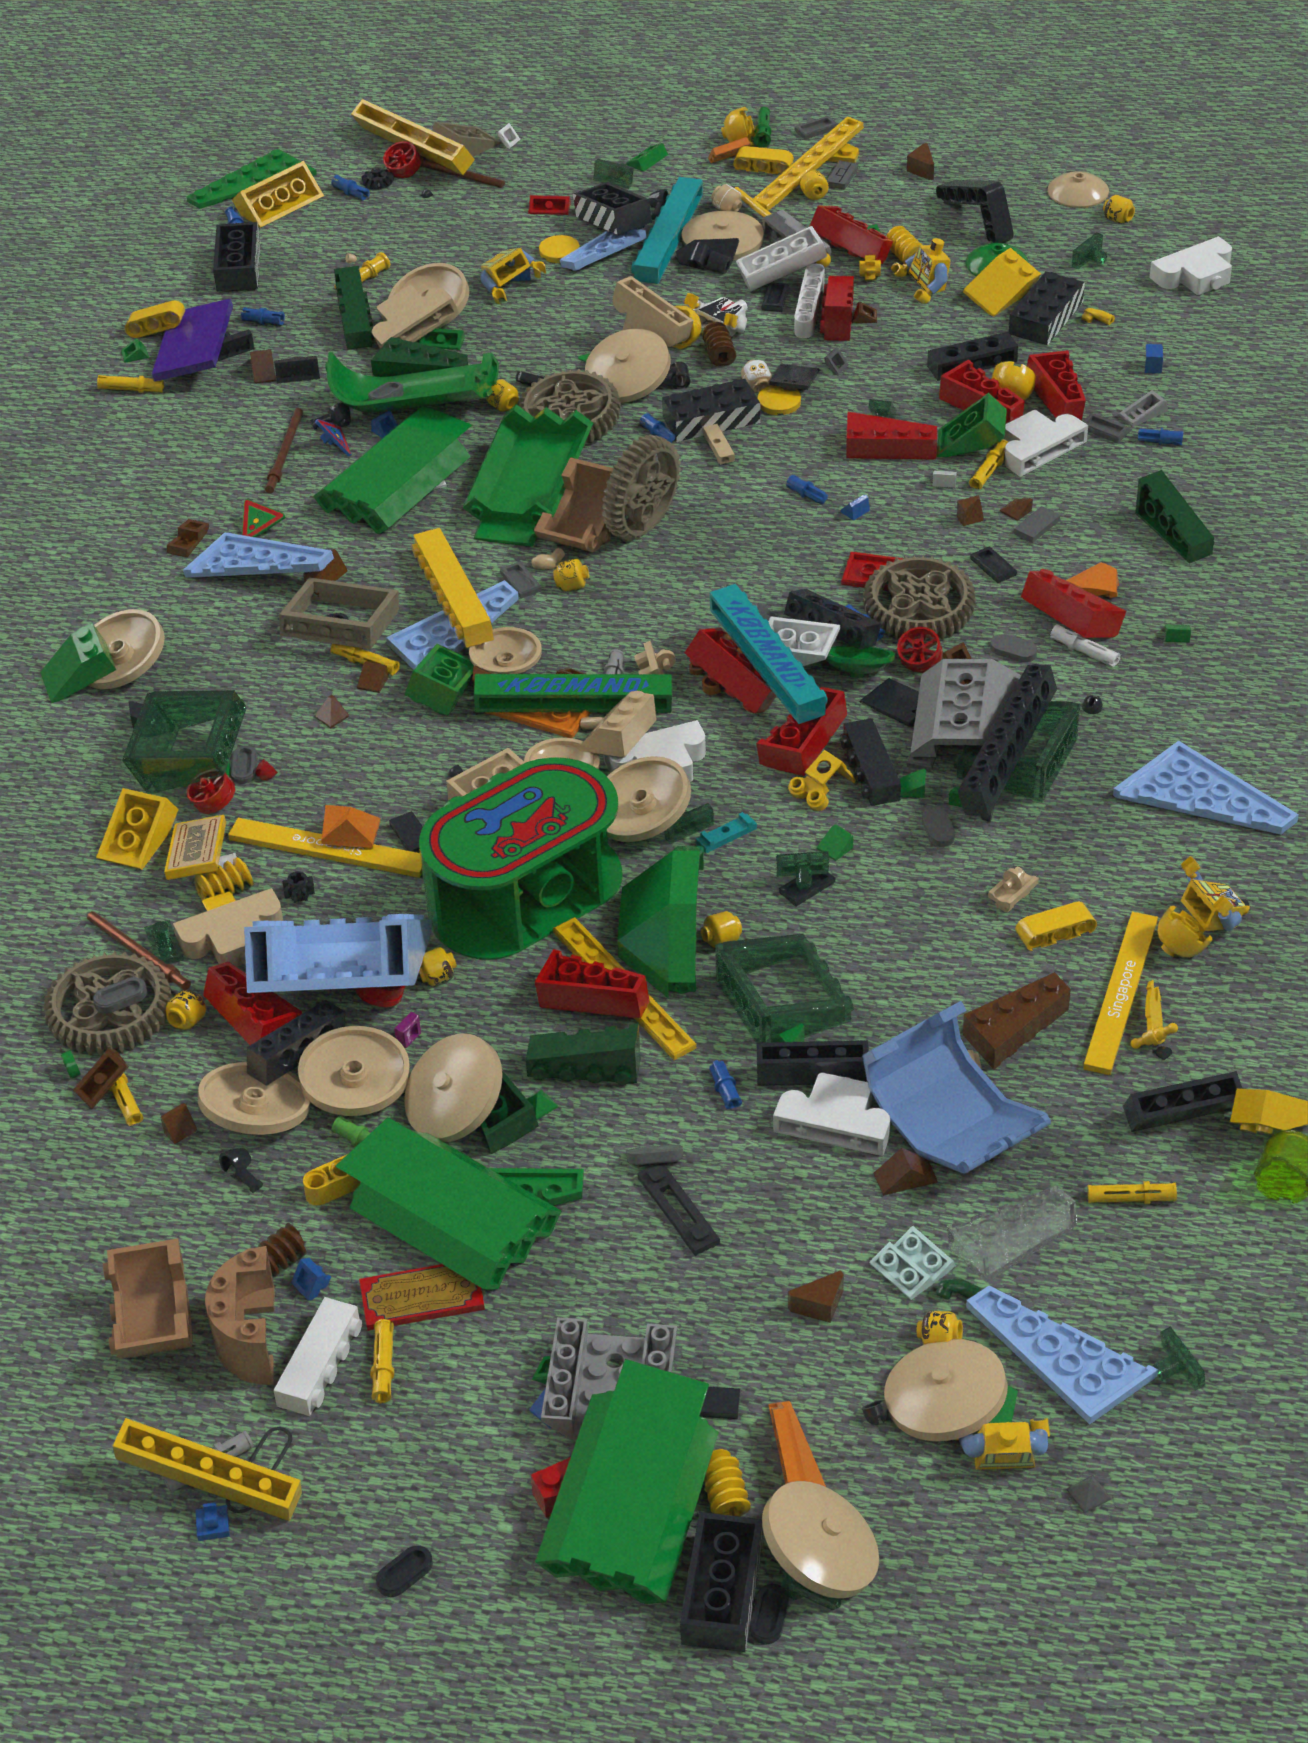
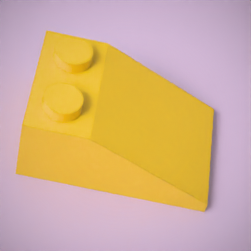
(1002, 282)
(137, 828)
(1267, 1111)

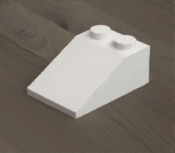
(806, 639)

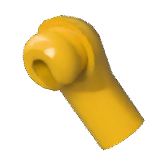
(1099, 315)

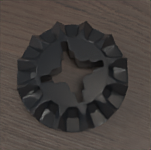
(377, 179)

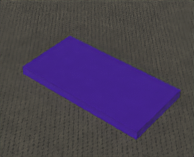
(194, 342)

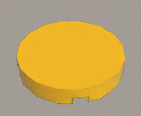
(557, 247)
(776, 400)

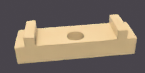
(718, 444)

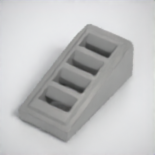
(1158, 407)

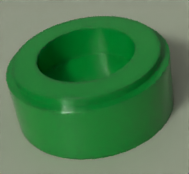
(70, 1064)

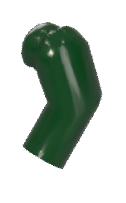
(958, 1285)

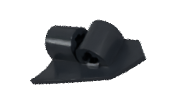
(709, 254)

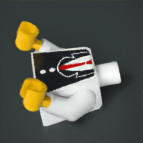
(721, 310)

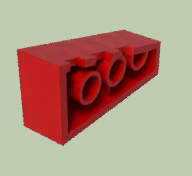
(850, 233)
(837, 308)
(1057, 383)
(967, 385)
(1072, 605)
(730, 669)
(797, 745)
(590, 988)
(248, 1013)

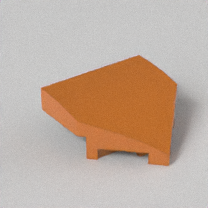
(1098, 580)

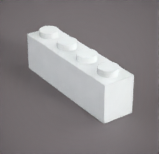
(317, 1357)

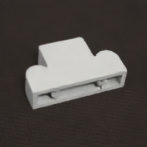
(1196, 267)
(1037, 440)
(679, 743)
(834, 1115)

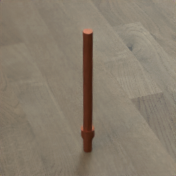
(468, 174)
(275, 474)
(171, 973)

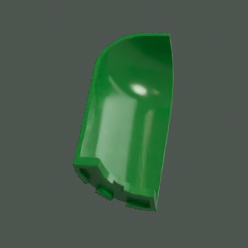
(419, 388)

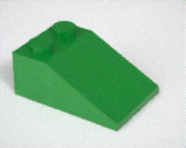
(973, 429)
(77, 663)
(440, 679)

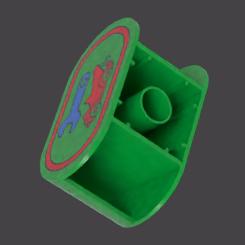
(520, 857)

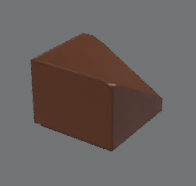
(969, 510)

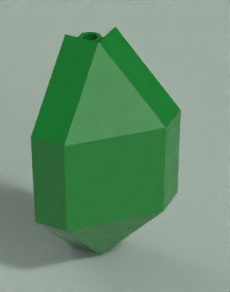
(660, 921)

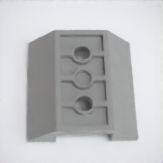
(945, 701)
(581, 1368)

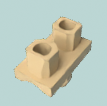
(654, 663)
(1012, 888)

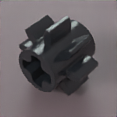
(298, 886)

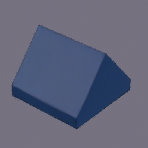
(383, 424)
(857, 507)

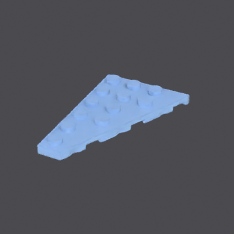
(1197, 786)

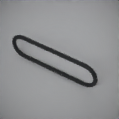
(274, 1466)

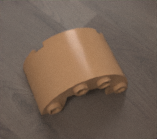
(579, 513)
(237, 1289)
(148, 1299)

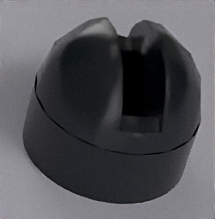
(1096, 708)
(874, 1411)

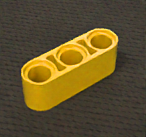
(754, 159)
(162, 313)
(1055, 924)
(328, 1183)

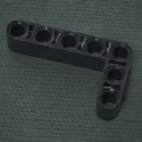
(992, 202)

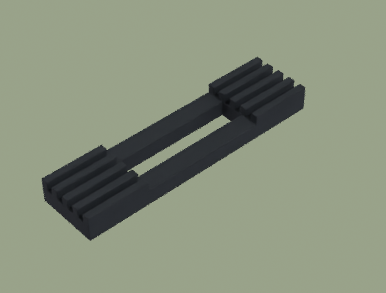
(698, 1236)

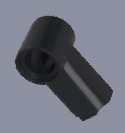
(673, 377)

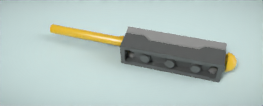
(780, 224)

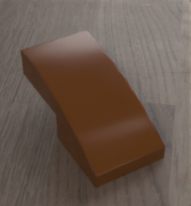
(188, 537)

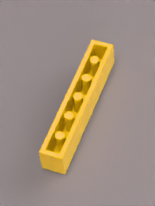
(207, 1469)

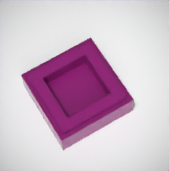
(408, 1029)

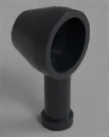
(657, 200)
(338, 414)
(240, 1160)

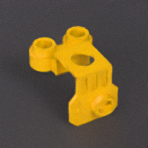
(814, 783)

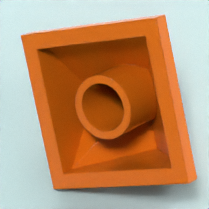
(349, 827)

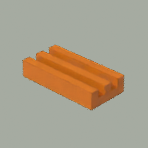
(727, 150)

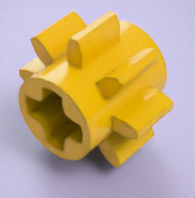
(870, 267)

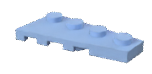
(600, 247)

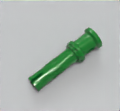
(762, 129)

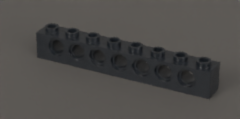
(1007, 740)

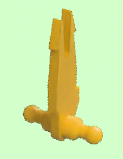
(1155, 1032)

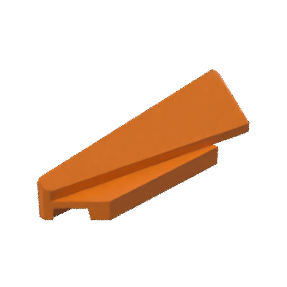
(792, 1446)

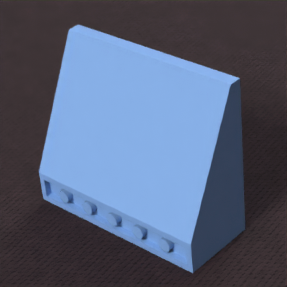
(335, 953)

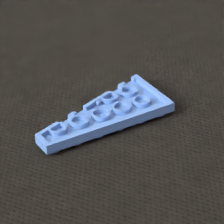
(250, 555)
(418, 639)
(1065, 1358)

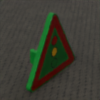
(258, 518)

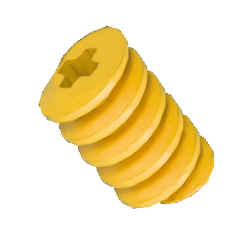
(903, 244)
(223, 879)
(725, 1485)

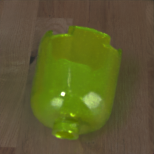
(1284, 1167)

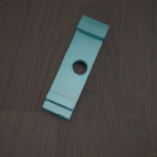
(733, 829)

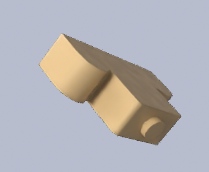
(650, 312)
(411, 315)
(223, 927)

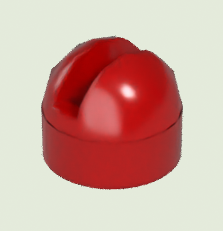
(265, 770)

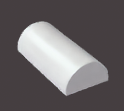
(781, 258)

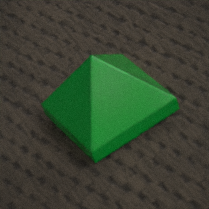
(542, 1103)

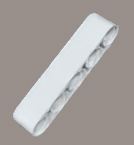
(809, 301)

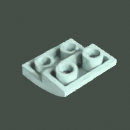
(912, 1263)

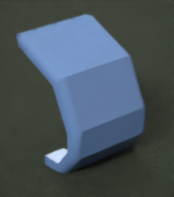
(944, 1098)

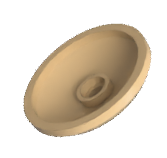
(1078, 190)
(509, 653)
(563, 749)

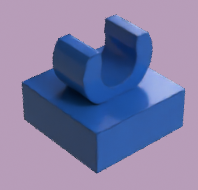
(309, 1279)
(212, 1522)

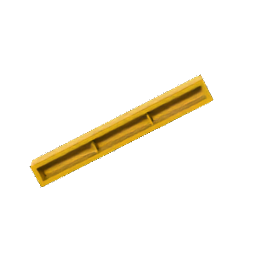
(398, 129)
(452, 588)

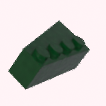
(353, 308)
(409, 357)
(1172, 518)
(586, 1055)
(509, 1118)

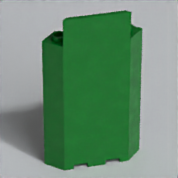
(398, 470)
(524, 473)
(445, 1203)
(631, 1485)

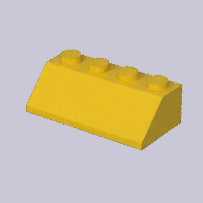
(278, 195)

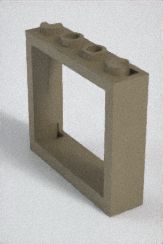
(335, 629)

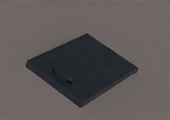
(793, 377)
(894, 701)

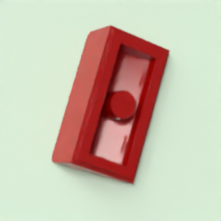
(549, 205)

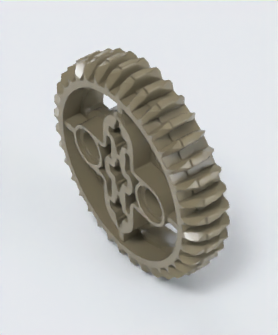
(596, 400)
(641, 487)
(919, 597)
(86, 1022)

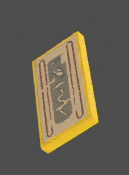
(195, 847)

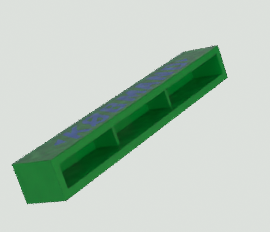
(567, 691)

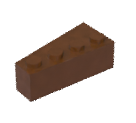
(1013, 1019)

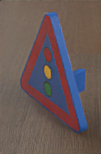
(333, 434)

